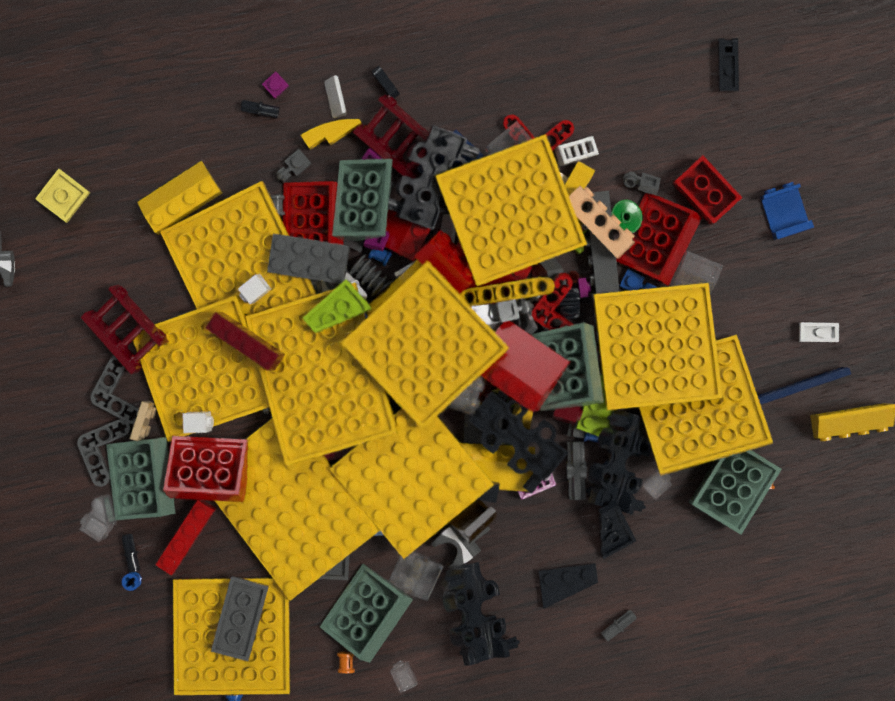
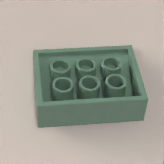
(362, 199)
(581, 379)
(139, 478)
(735, 488)
(366, 613)

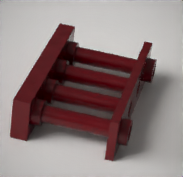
(380, 144)
(107, 334)

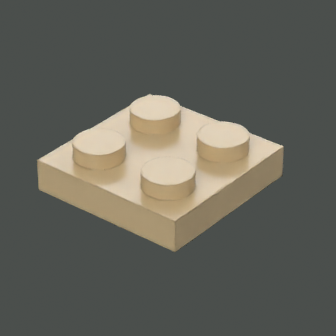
(141, 429)

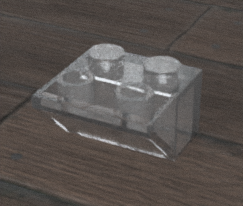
(697, 270)
(468, 399)
(100, 520)
(416, 574)

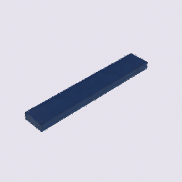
(804, 384)

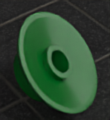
(631, 211)

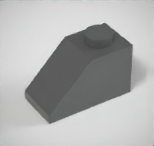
(548, 268)

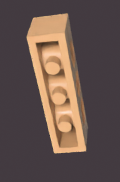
(617, 247)

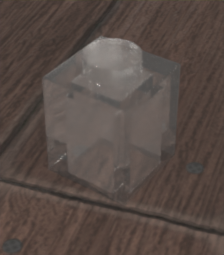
(657, 484)
(403, 676)

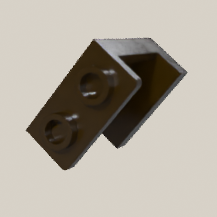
(473, 520)

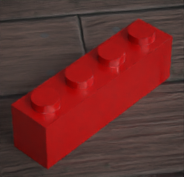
(185, 536)

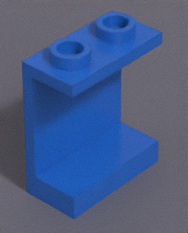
(785, 211)

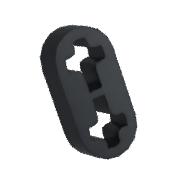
(385, 82)

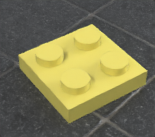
(62, 195)

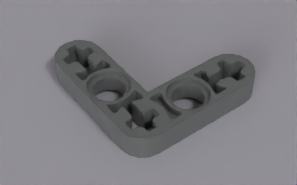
(108, 392)
(94, 449)

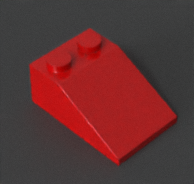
(405, 236)

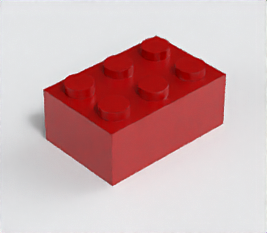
(707, 190)
(447, 260)

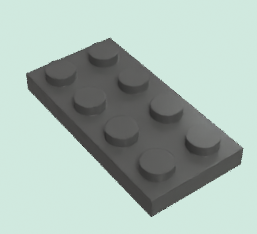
(308, 258)
(239, 618)

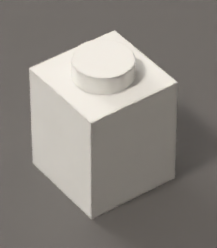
(254, 289)
(197, 422)

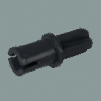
(260, 108)
(130, 553)

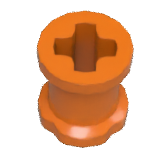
(345, 662)

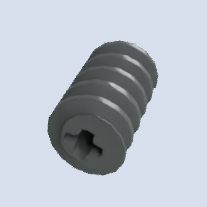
(369, 276)

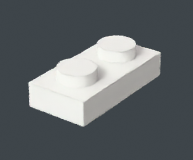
(818, 332)

